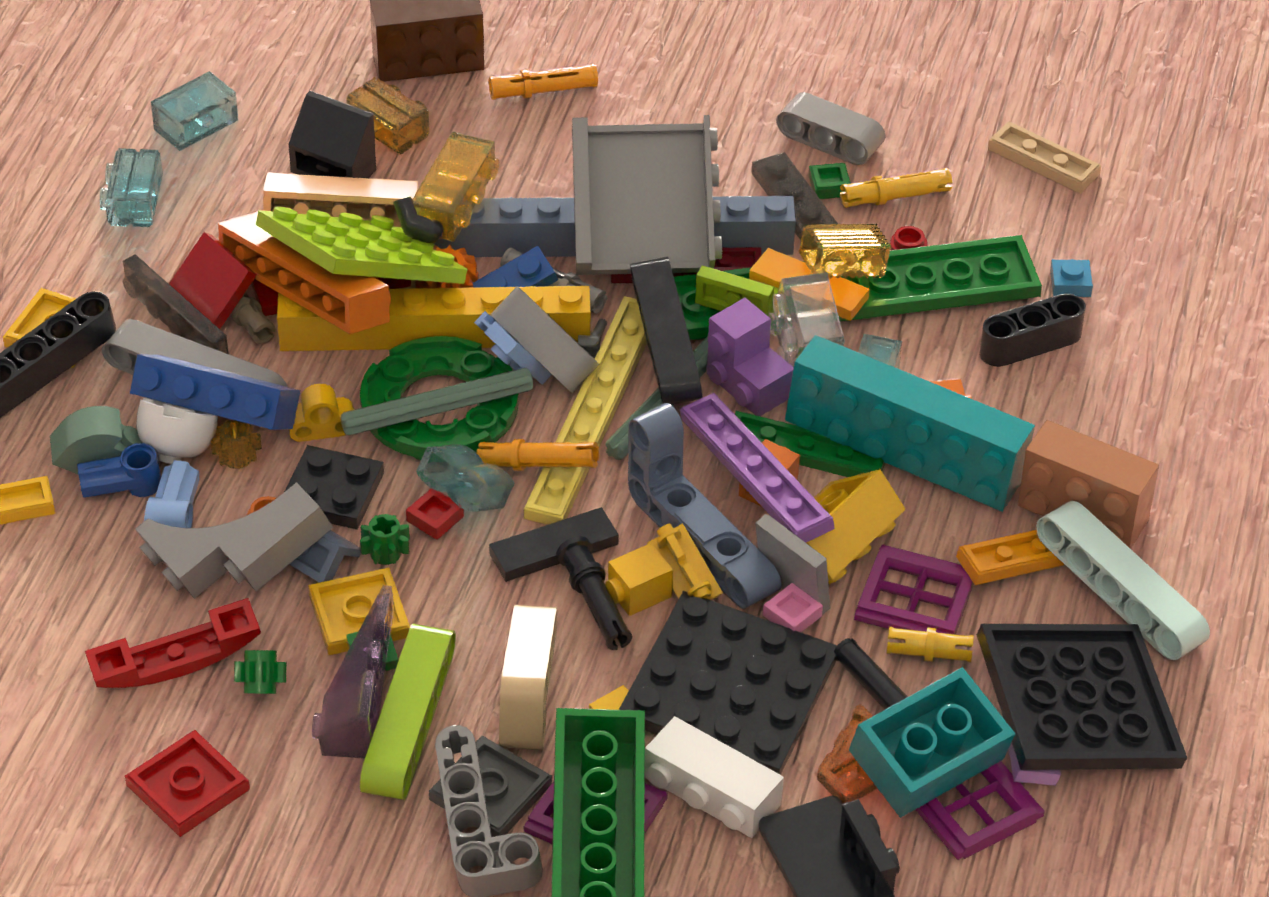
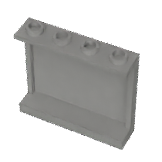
(644, 196)

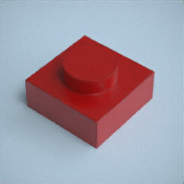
(434, 513)

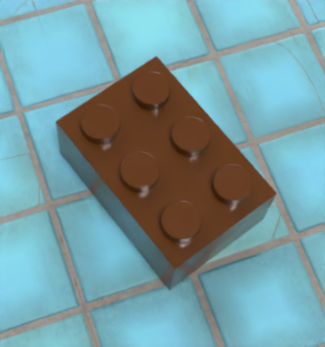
(426, 37)

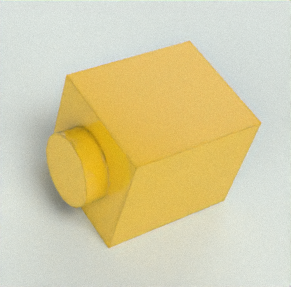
(639, 579)

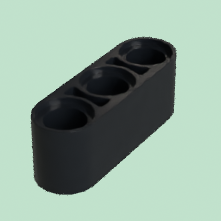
(1032, 329)

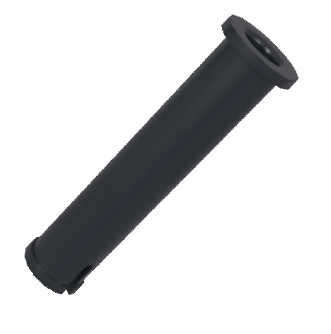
(868, 673)

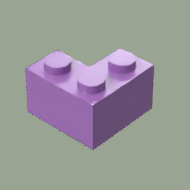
(742, 358)

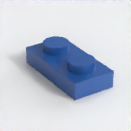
(524, 271)

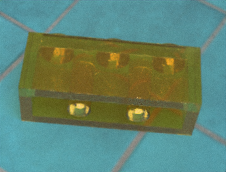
(457, 182)

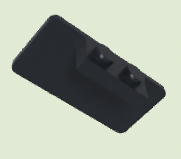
(831, 850)

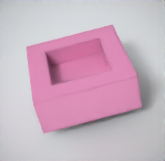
(793, 609)

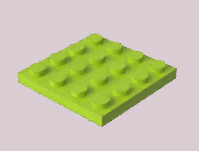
(360, 246)

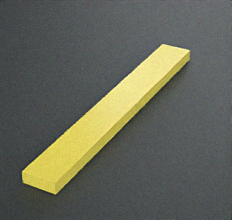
(591, 413)

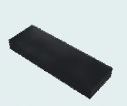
(538, 547)

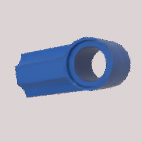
(132, 471)

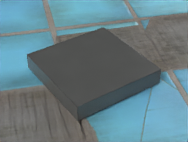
(508, 783)

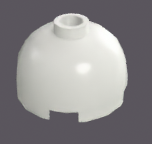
(174, 430)

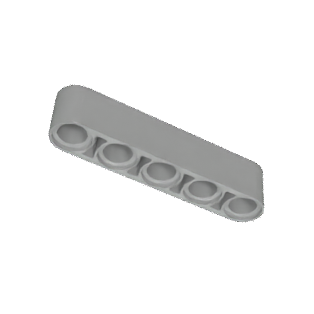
(140, 338)

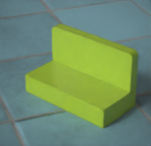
(722, 289)

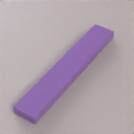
(756, 468)

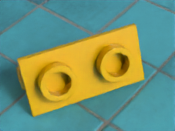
(688, 565)

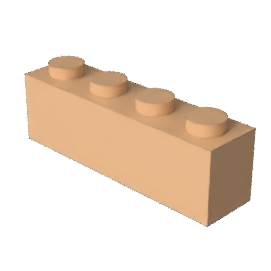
(336, 194)

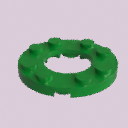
(438, 357)

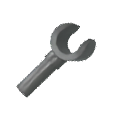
(591, 342)

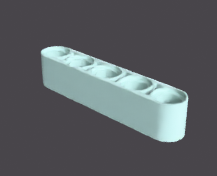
(1123, 580)

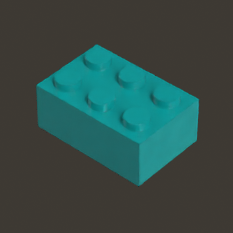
(931, 741)

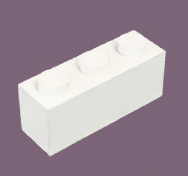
(712, 776)

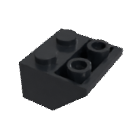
(332, 139)

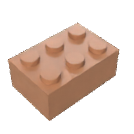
(1101, 477)

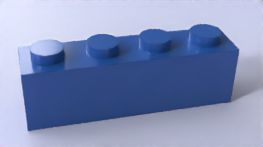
(215, 391)

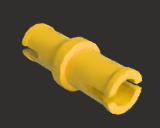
(930, 644)

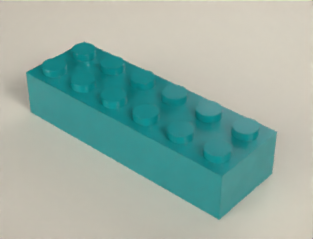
(908, 422)

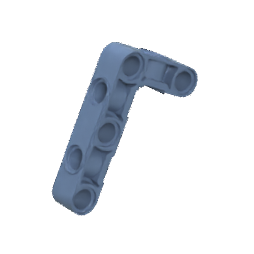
(668, 497)

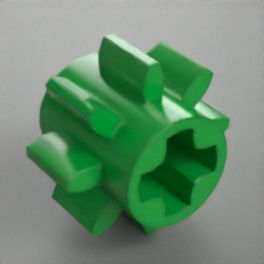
(384, 539)
(260, 671)

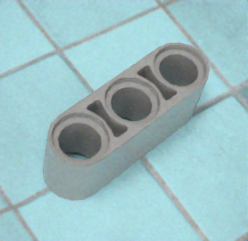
(830, 128)
(544, 339)

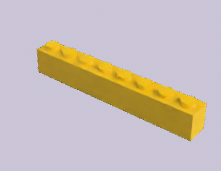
(429, 314)

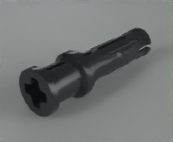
(588, 578)

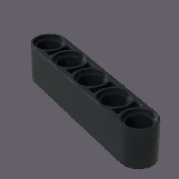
(666, 331)
(54, 348)

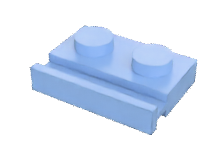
(510, 350)

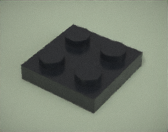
(338, 483)

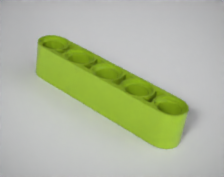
(408, 712)

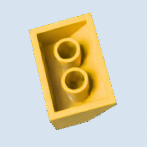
(861, 511)

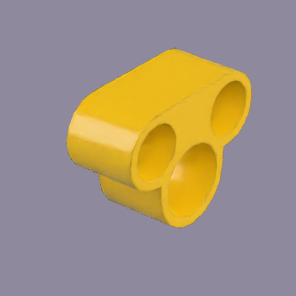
(319, 414)

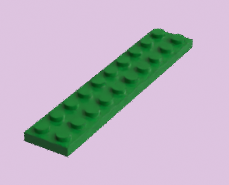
(918, 281)

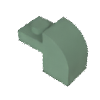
(90, 436)

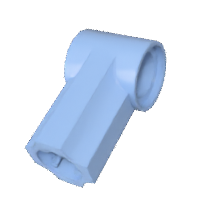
(174, 496)

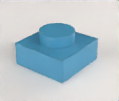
(1071, 277)

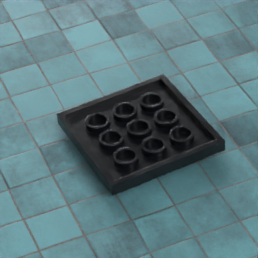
(732, 679)
(1080, 696)

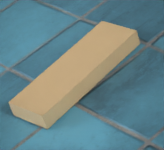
(1044, 157)

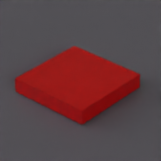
(212, 279)
(187, 783)

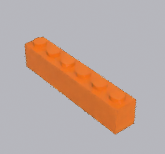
(343, 300)

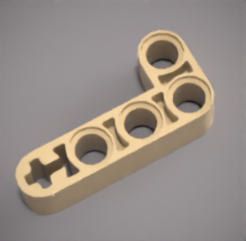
(527, 677)

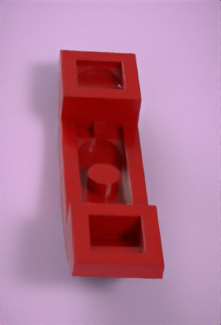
(176, 654)

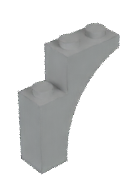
(247, 548)

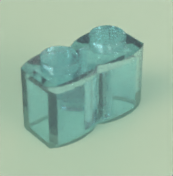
(465, 477)

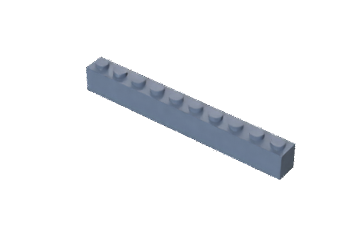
(551, 225)

